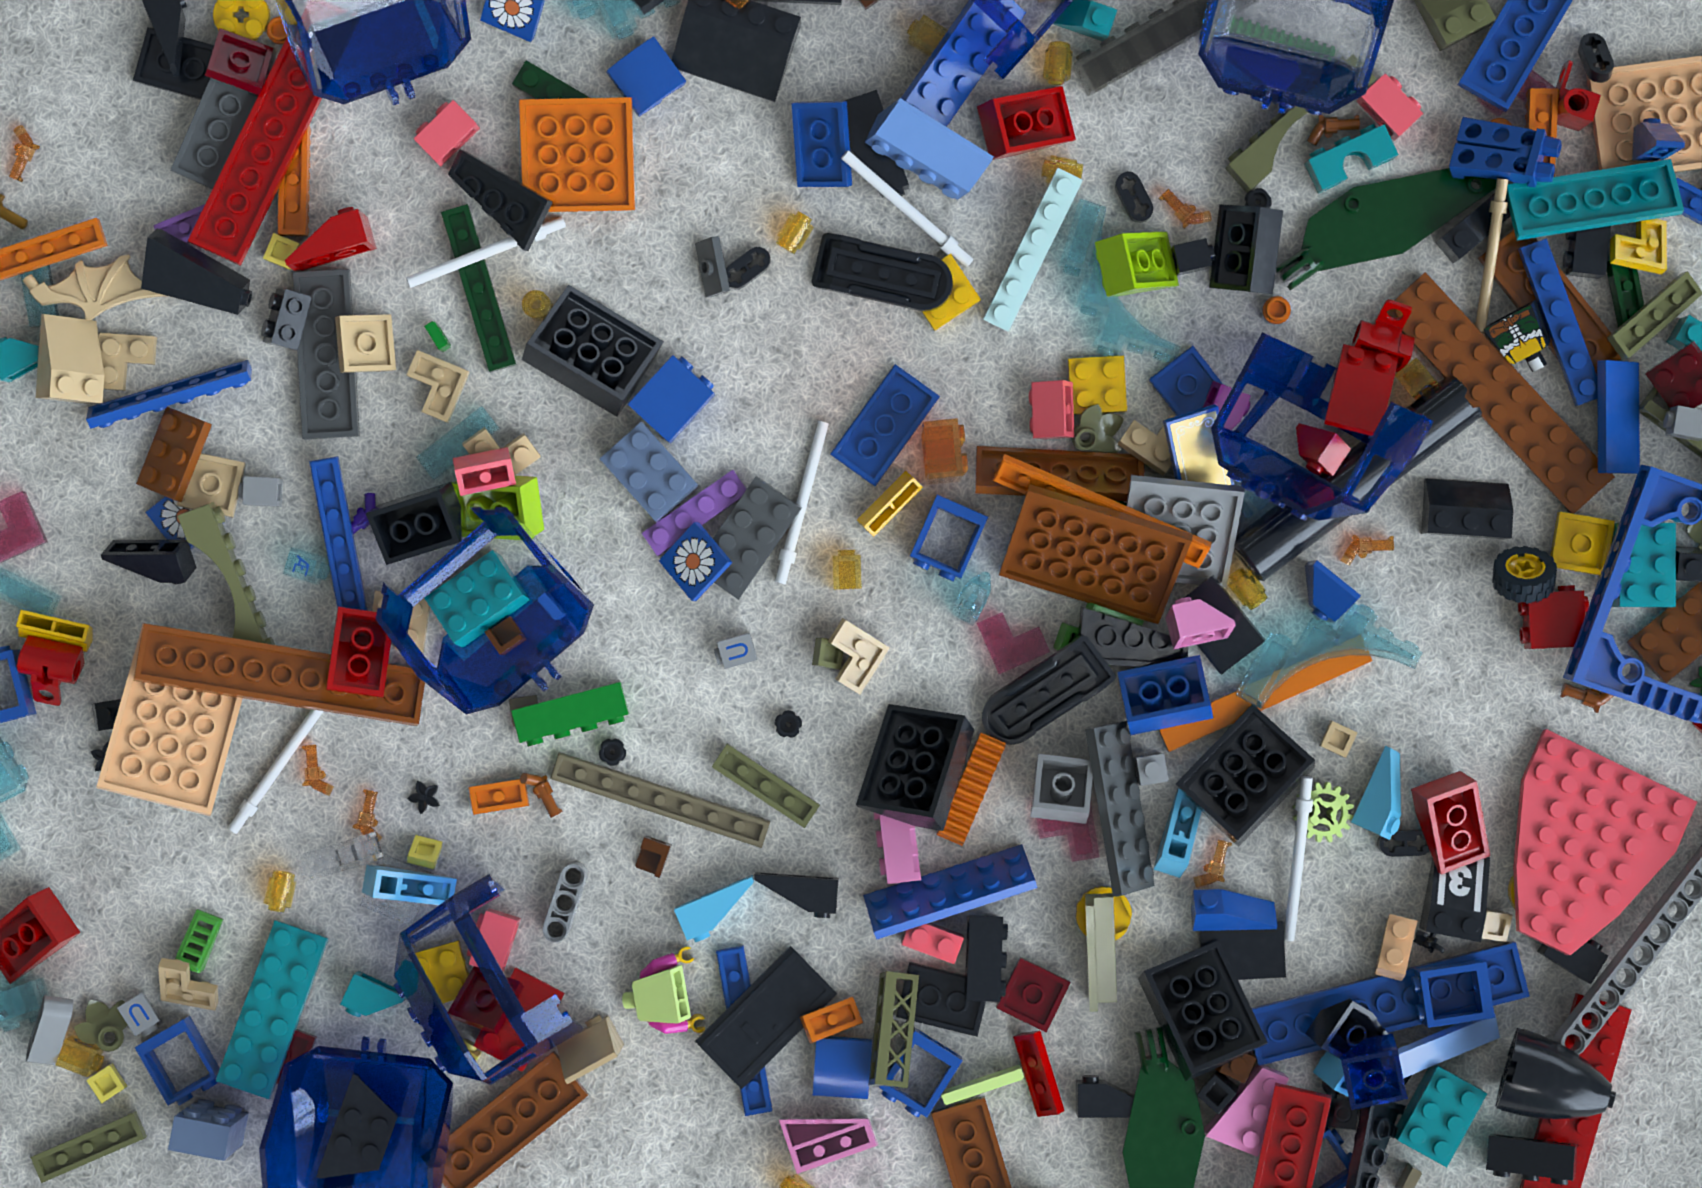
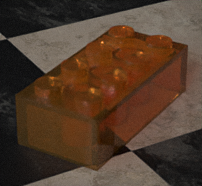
(942, 451)

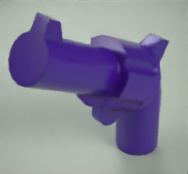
(360, 519)

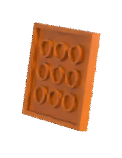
(579, 152)

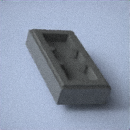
(712, 266)

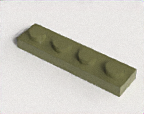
(1655, 315)
(765, 785)
(88, 1147)

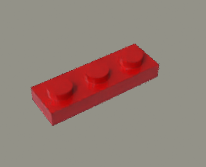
(1038, 1073)

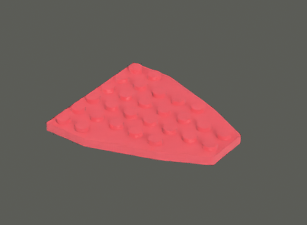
(1587, 841)

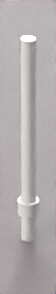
(947, 243)
(479, 254)
(787, 554)
(249, 806)
(1303, 806)

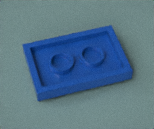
(820, 142)

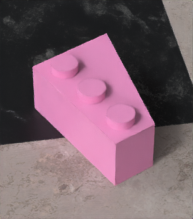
(1246, 1115)

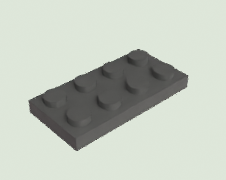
(213, 132)
(753, 533)

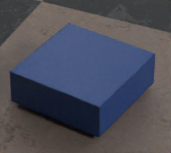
(552, 606)

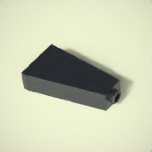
(861, 117)
(192, 276)

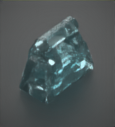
(973, 598)

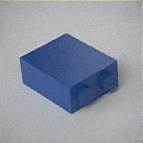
(672, 398)

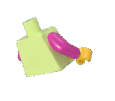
(662, 996)

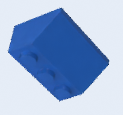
(1165, 695)

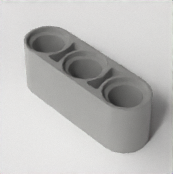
(556, 912)
(49, 1030)

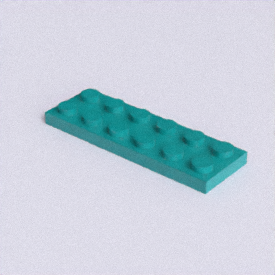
(1594, 199)
(272, 1010)

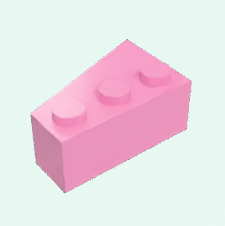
(900, 850)
(825, 1140)

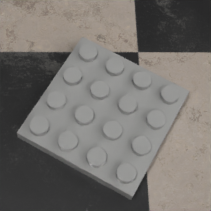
(1197, 508)

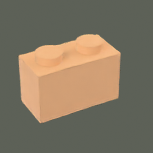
(1395, 947)

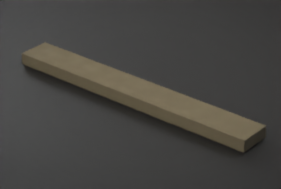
(660, 799)

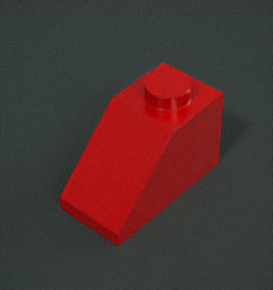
(1320, 449)

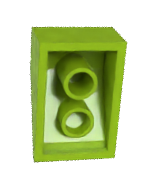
(1136, 263)
(520, 499)

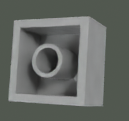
(1062, 788)

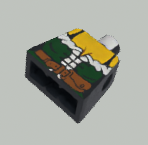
(1521, 335)

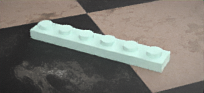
(1032, 249)

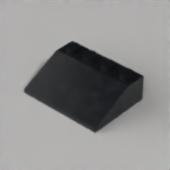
(737, 46)
(592, 350)
(916, 766)
(1246, 775)
(1202, 1010)

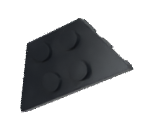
(358, 1133)

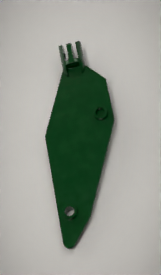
(1381, 220)
(1164, 1123)

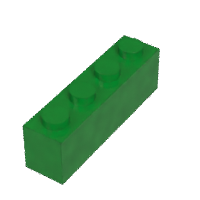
(570, 712)

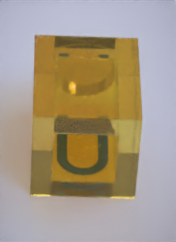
(925, 34)
(1416, 378)
(847, 570)
(80, 1057)

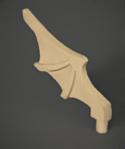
(92, 288)

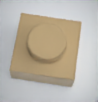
(1338, 739)
(1497, 925)

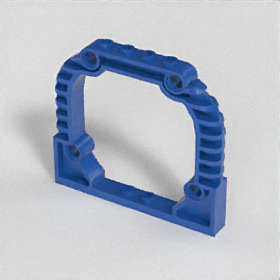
(1595, 655)

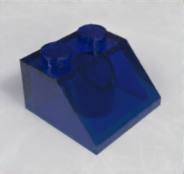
(1373, 1072)

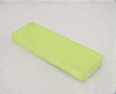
(982, 1084)

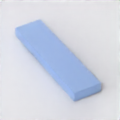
(1446, 1044)

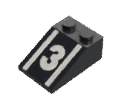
(1457, 901)

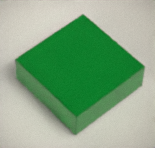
(438, 336)

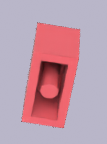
(1390, 106)
(446, 132)
(1052, 409)
(484, 471)
(499, 933)
(934, 941)

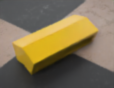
(886, 500)
(54, 629)

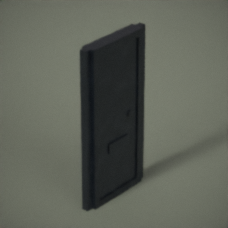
(765, 1017)

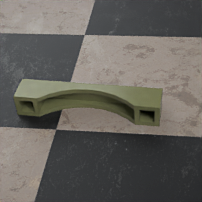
(1256, 162)
(205, 530)

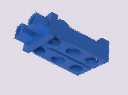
(1503, 152)

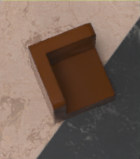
(505, 636)
(653, 855)

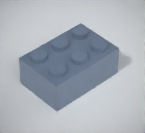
(649, 472)
(208, 1130)

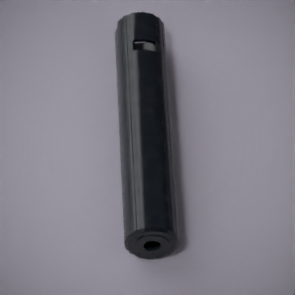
(1282, 536)

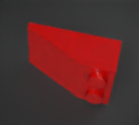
(1026, 122)
(335, 240)
(1360, 389)
(358, 654)
(1452, 820)
(33, 933)
(507, 1040)

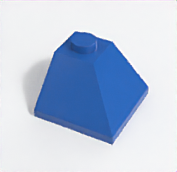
(1327, 592)

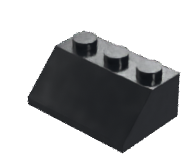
(1246, 248)
(1467, 509)
(417, 523)

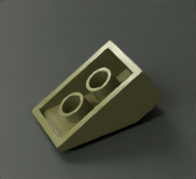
(1454, 19)

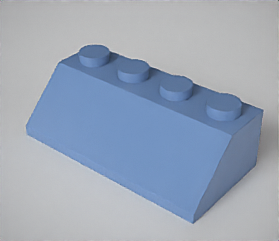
(928, 149)

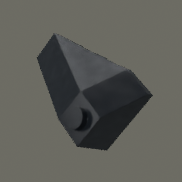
(1343, 1027)

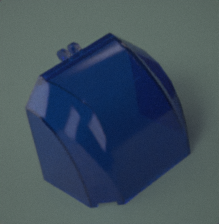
(310, 1102)

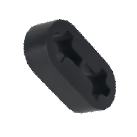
(1601, 56)
(1128, 200)
(752, 273)
(1404, 850)

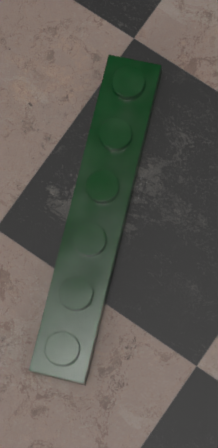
(479, 290)

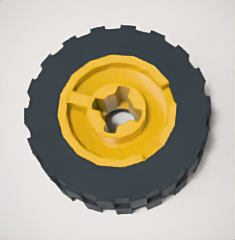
(1524, 574)

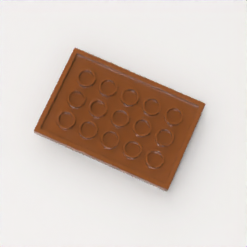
(1095, 554)

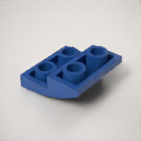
(646, 76)
(842, 1067)

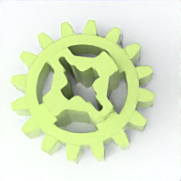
(1334, 805)

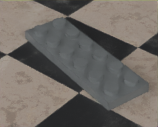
(326, 395)
(1120, 808)

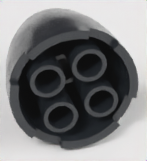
(1550, 1081)

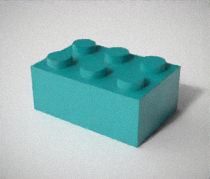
(1652, 569)
(477, 598)
(1439, 1114)

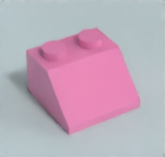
(1196, 623)

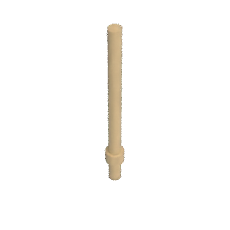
(1498, 208)

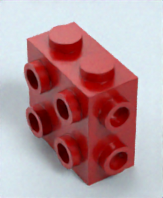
(1554, 620)

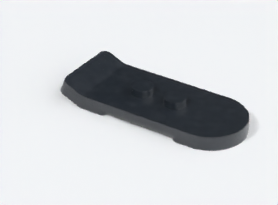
(881, 273)
(1046, 692)

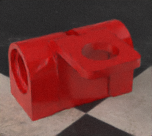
(1582, 103)
(1386, 334)
(49, 665)

